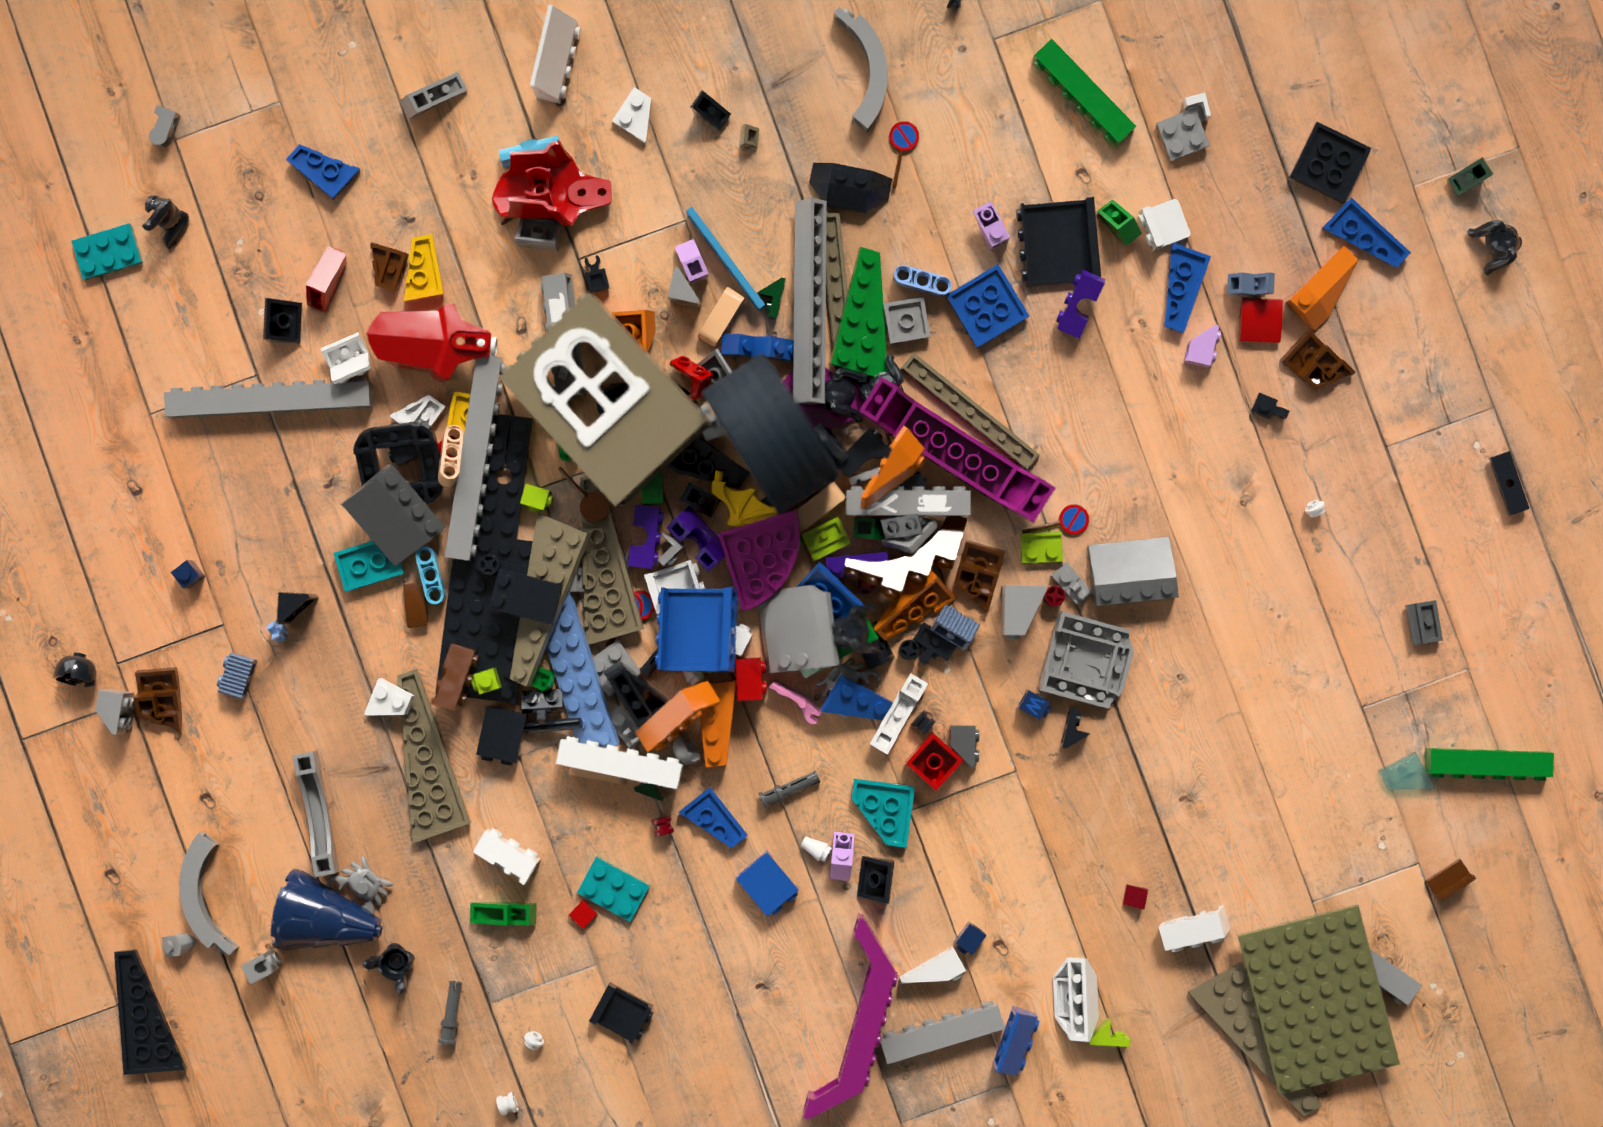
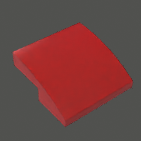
(1261, 320)

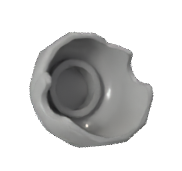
(685, 751)

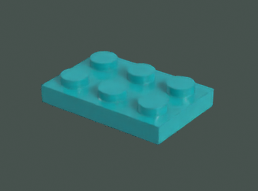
(107, 251)
(364, 566)
(613, 888)

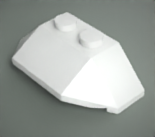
(1076, 998)

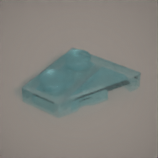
(1406, 774)

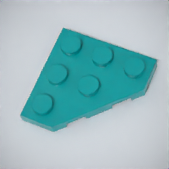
(886, 808)

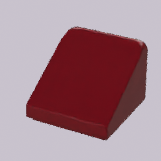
(1135, 896)

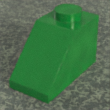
(1119, 222)

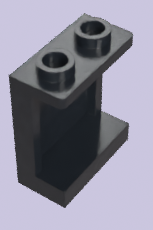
(501, 735)
(622, 1013)

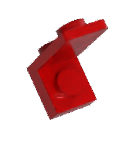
(699, 375)

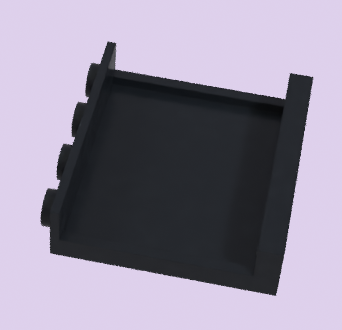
(1058, 241)

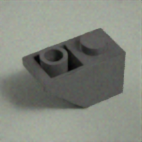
(963, 742)

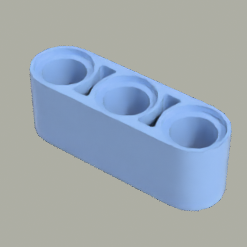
(930, 288)

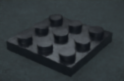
(1330, 162)

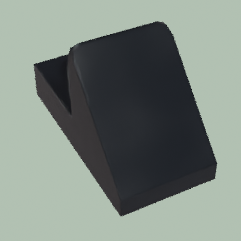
(710, 110)
(700, 500)
(1070, 735)

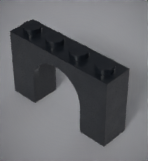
(870, 447)

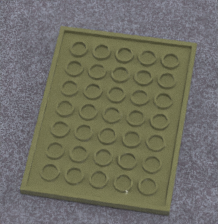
(1318, 999)

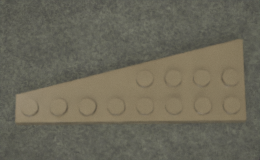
(553, 558)
(608, 590)
(432, 785)
(1233, 1008)

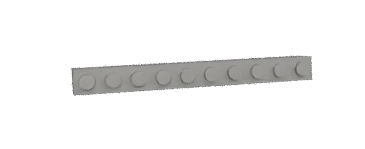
(809, 302)
(267, 399)
(474, 458)

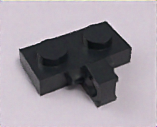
(932, 644)
(542, 703)

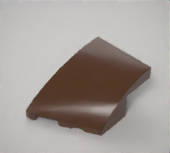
(1315, 362)
(979, 572)
(159, 697)

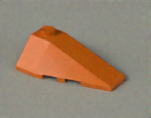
(1321, 292)
(640, 324)
(902, 463)
(913, 605)

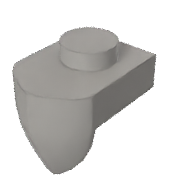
(670, 555)
(178, 944)

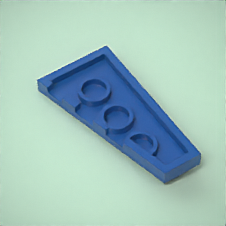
(1363, 231)
(1184, 281)

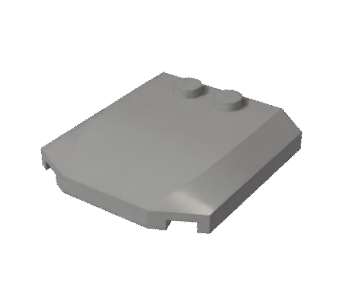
(798, 630)
(1086, 660)

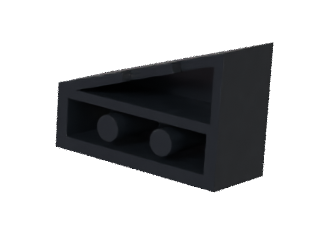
(635, 693)

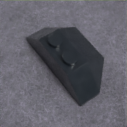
(849, 186)

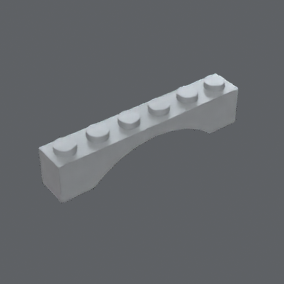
(321, 835)

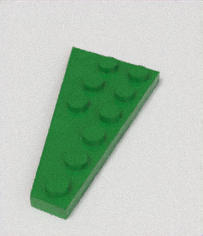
(861, 331)

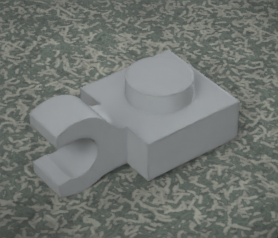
(714, 430)

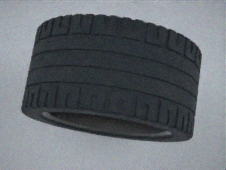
(771, 433)

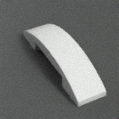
(898, 713)

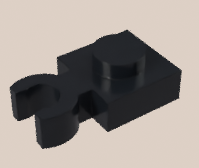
(596, 278)

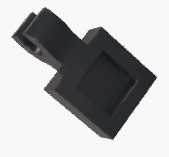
(1266, 406)

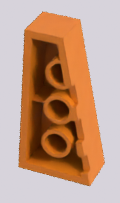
(677, 716)
(717, 724)

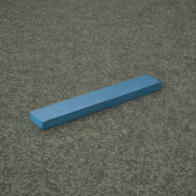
(725, 259)

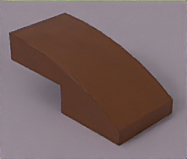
(415, 605)

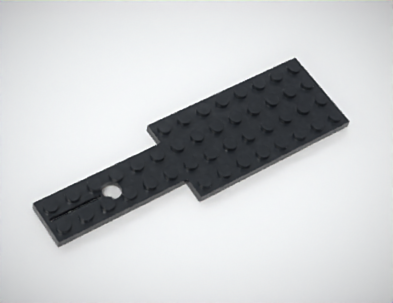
(468, 614)

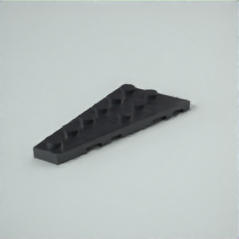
(144, 1031)

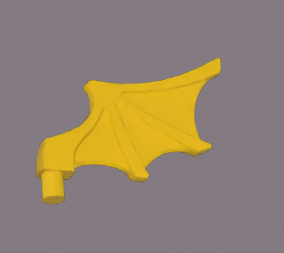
(743, 505)

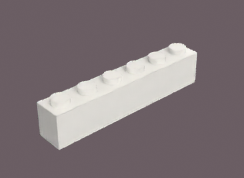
(619, 763)

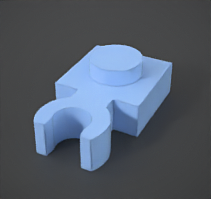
(278, 632)

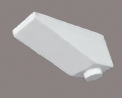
(939, 968)

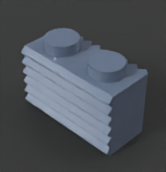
(955, 627)
(236, 675)

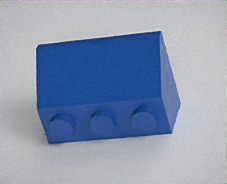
(1015, 1041)

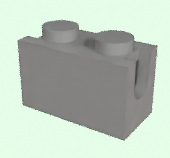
(261, 966)

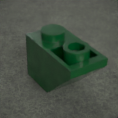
(868, 529)

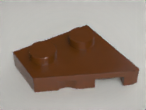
(388, 266)

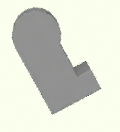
(164, 127)

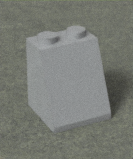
(1019, 608)

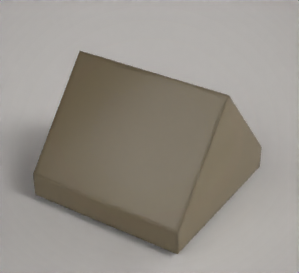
(749, 136)

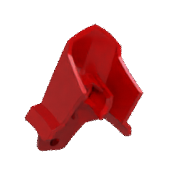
(548, 187)
(427, 340)

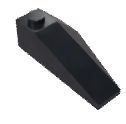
(702, 460)

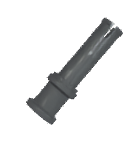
(779, 792)
(449, 1022)

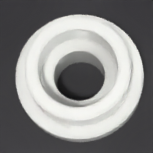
(1315, 508)
(533, 1040)

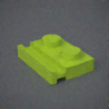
(826, 538)
(1041, 547)

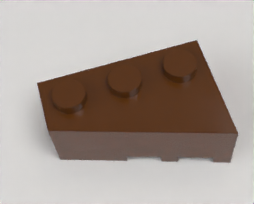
(455, 677)

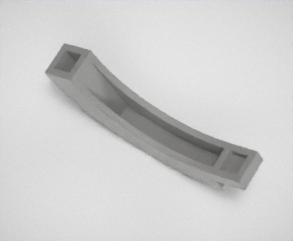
(878, 73)
(192, 896)

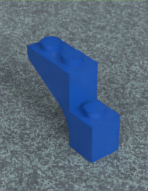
(751, 346)

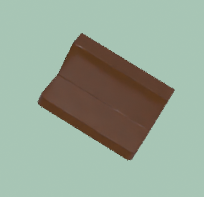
(1450, 880)

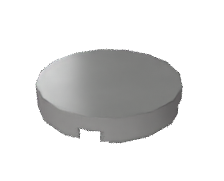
(863, 477)

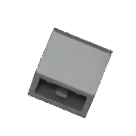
(115, 709)

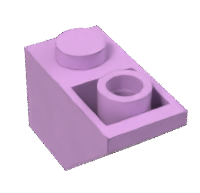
(991, 225)
(692, 261)
(1201, 348)
(842, 856)

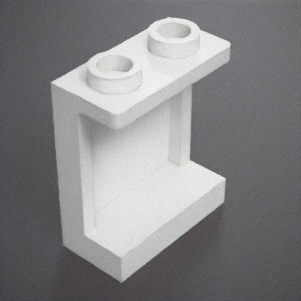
(674, 577)

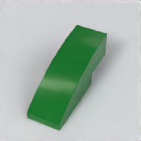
(503, 913)

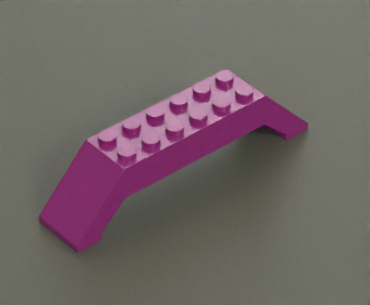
(958, 451)
(865, 1027)

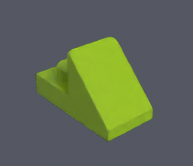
(1102, 1036)

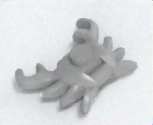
(849, 672)
(363, 883)

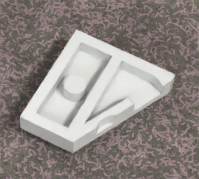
(634, 115)
(425, 410)
(389, 700)

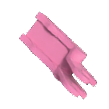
(803, 701)

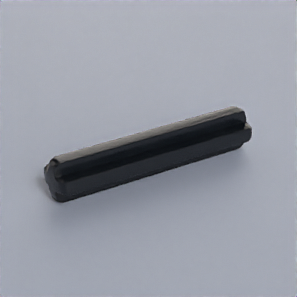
(554, 725)

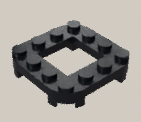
(396, 435)

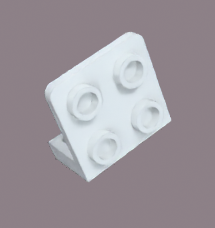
(1164, 224)
(347, 358)

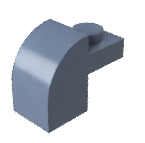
(1250, 284)

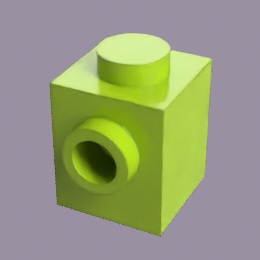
(536, 498)
(486, 681)

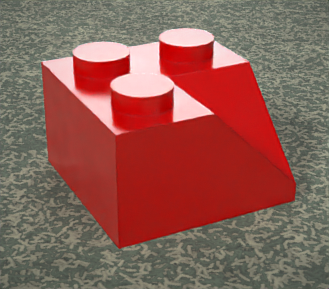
(749, 678)
(933, 761)

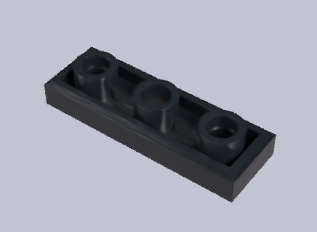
(1513, 496)

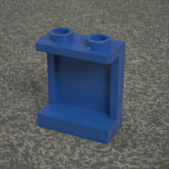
(767, 884)

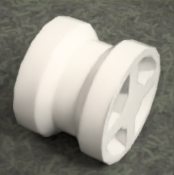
(507, 1104)

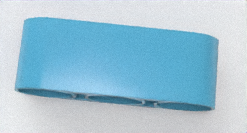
(424, 567)

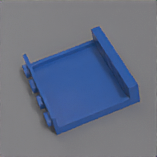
(697, 630)

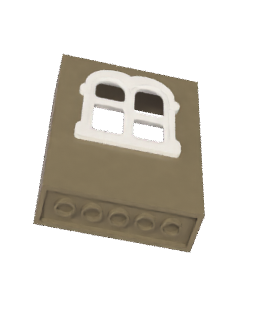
(637, 432)

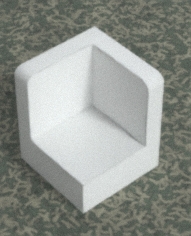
(1200, 103)

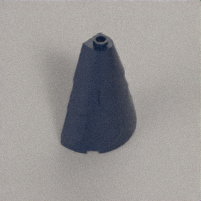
(318, 916)

